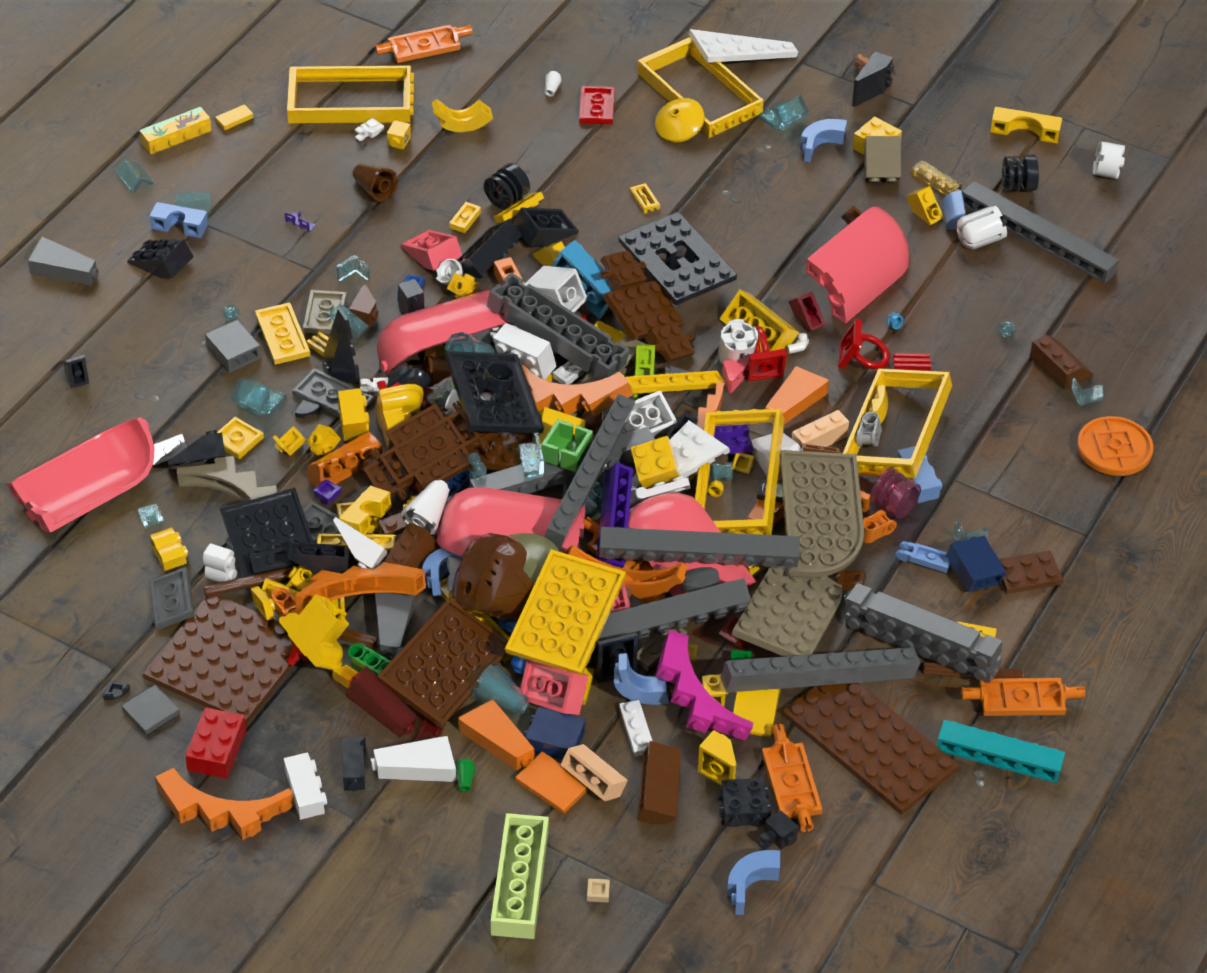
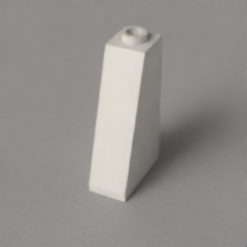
(416, 761)

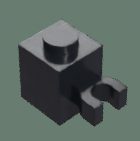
(780, 831)

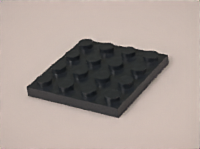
(265, 525)

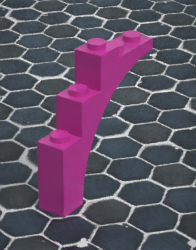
(688, 692)

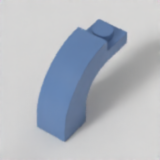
(822, 132)
(436, 568)
(639, 687)
(749, 869)

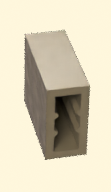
(882, 158)

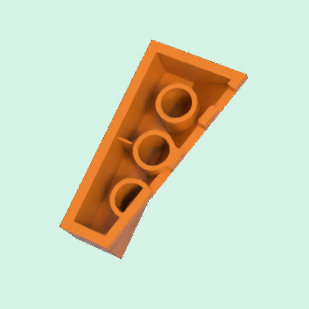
(343, 461)

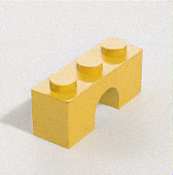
(370, 503)

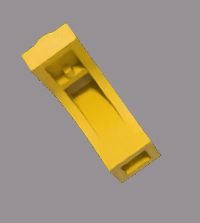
(462, 120)

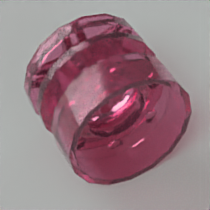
(895, 493)

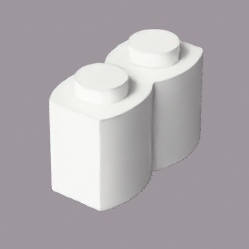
(219, 564)

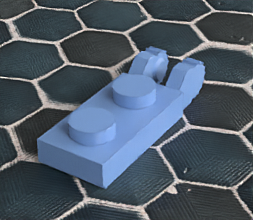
(923, 556)

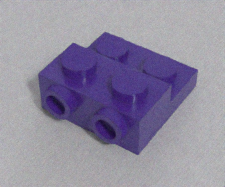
(734, 437)

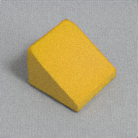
(743, 462)
(344, 675)

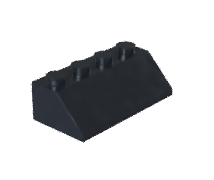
(489, 248)

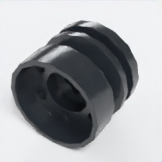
(1020, 173)
(506, 186)

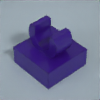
(327, 491)

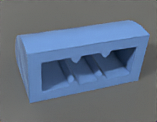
(953, 209)

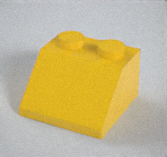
(717, 758)

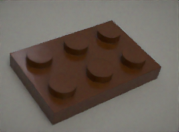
(1030, 572)

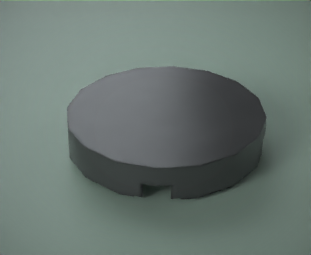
(700, 578)

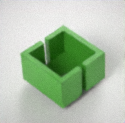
(561, 449)

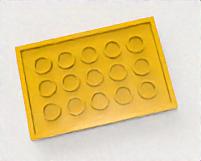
(565, 612)

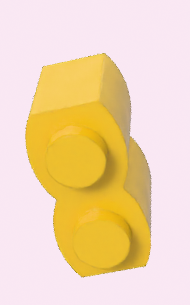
(169, 548)

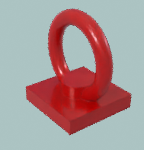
(851, 345)
(765, 363)

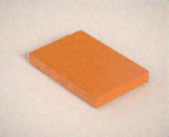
(551, 783)

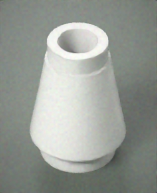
(552, 81)

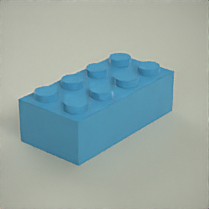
(588, 270)

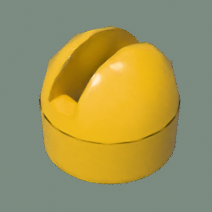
(715, 488)

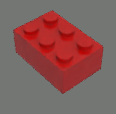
(215, 743)

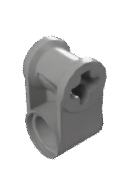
(869, 430)

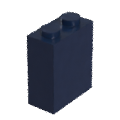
(975, 563)
(554, 732)

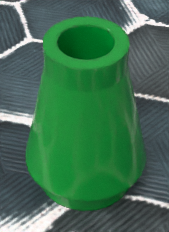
(465, 772)

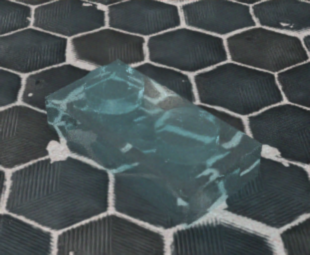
(357, 326)

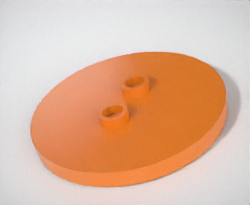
(1115, 446)

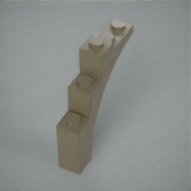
(223, 477)

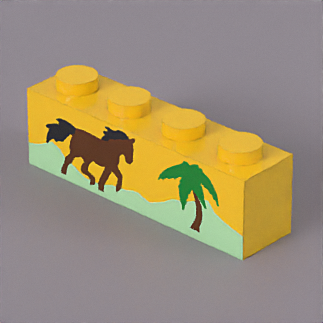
(175, 130)

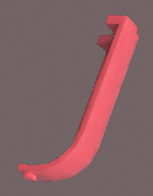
(860, 262)
(433, 327)
(86, 475)
(498, 512)
(682, 513)

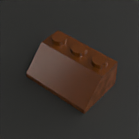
(1058, 361)
(412, 547)

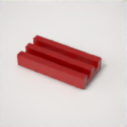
(913, 361)

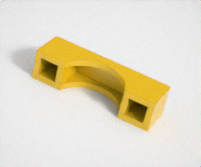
(1007, 120)

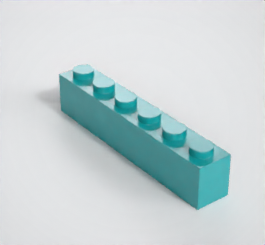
(1000, 751)

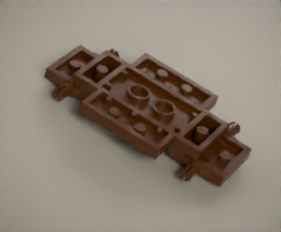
(644, 307)
(425, 451)

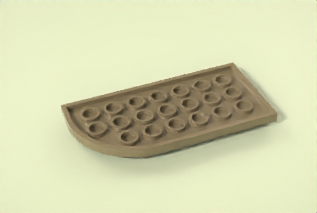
(822, 509)
(789, 612)

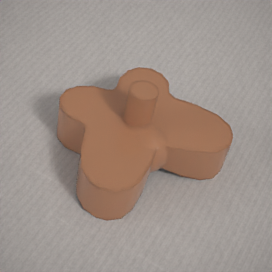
(860, 62)

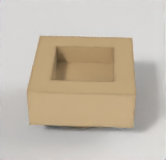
(598, 890)

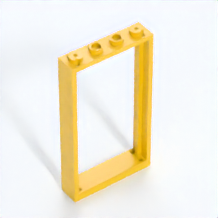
(350, 73)
(736, 417)

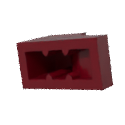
(807, 311)

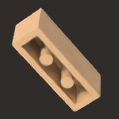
(823, 431)
(594, 772)

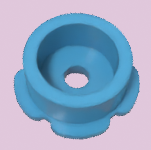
(894, 321)

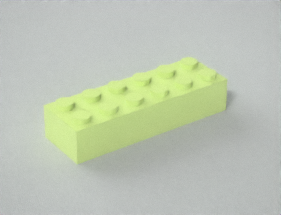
(519, 876)

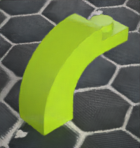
(644, 363)

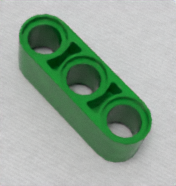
(363, 656)

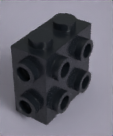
(743, 802)

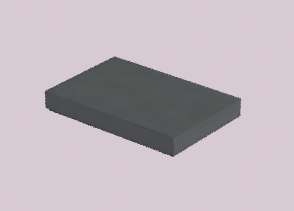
(171, 598)

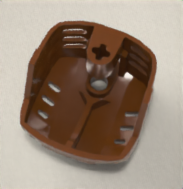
(509, 586)

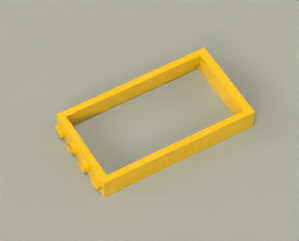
(684, 48)
(902, 378)

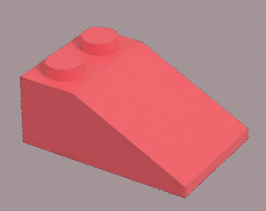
(432, 248)
(553, 687)

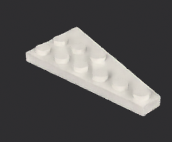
(728, 47)
(692, 449)

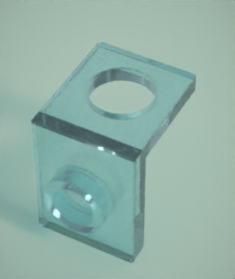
(351, 265)
(1087, 395)
(982, 532)

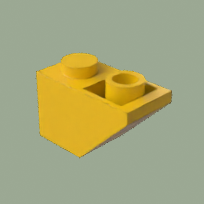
(925, 205)

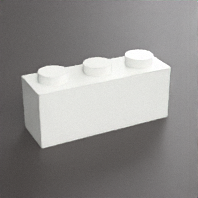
(305, 785)

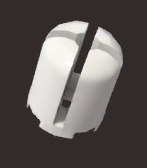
(981, 228)
(737, 341)

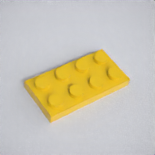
(282, 333)

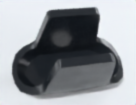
(405, 375)

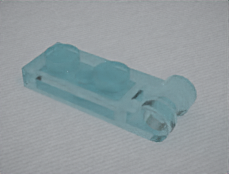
(477, 467)

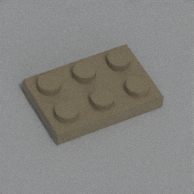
(318, 309)

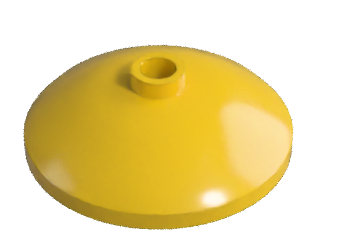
(679, 120)

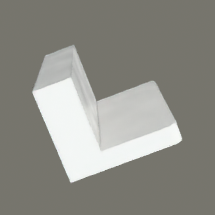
(168, 448)

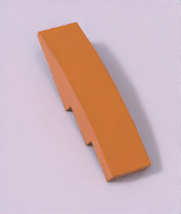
(713, 404)

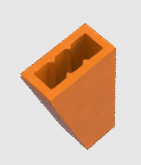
(798, 393)
(497, 734)

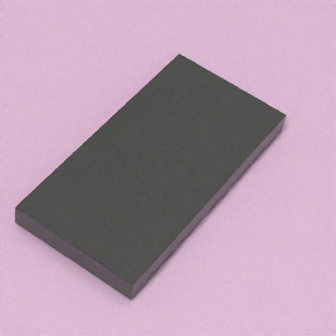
(323, 391)
(321, 522)

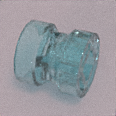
(722, 471)

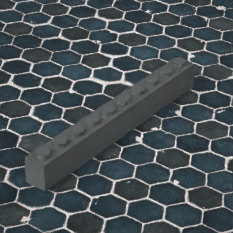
(1043, 233)
(589, 471)
(513, 478)
(699, 547)
(819, 669)

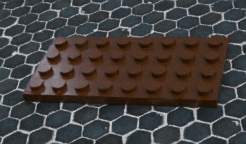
(871, 742)

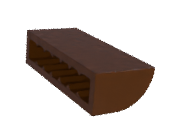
(659, 783)

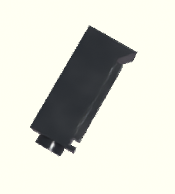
(353, 763)

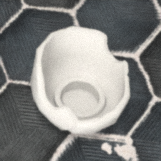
(447, 269)

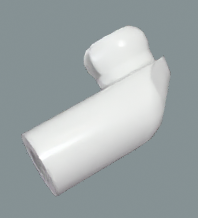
(800, 345)

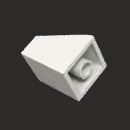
(561, 285)

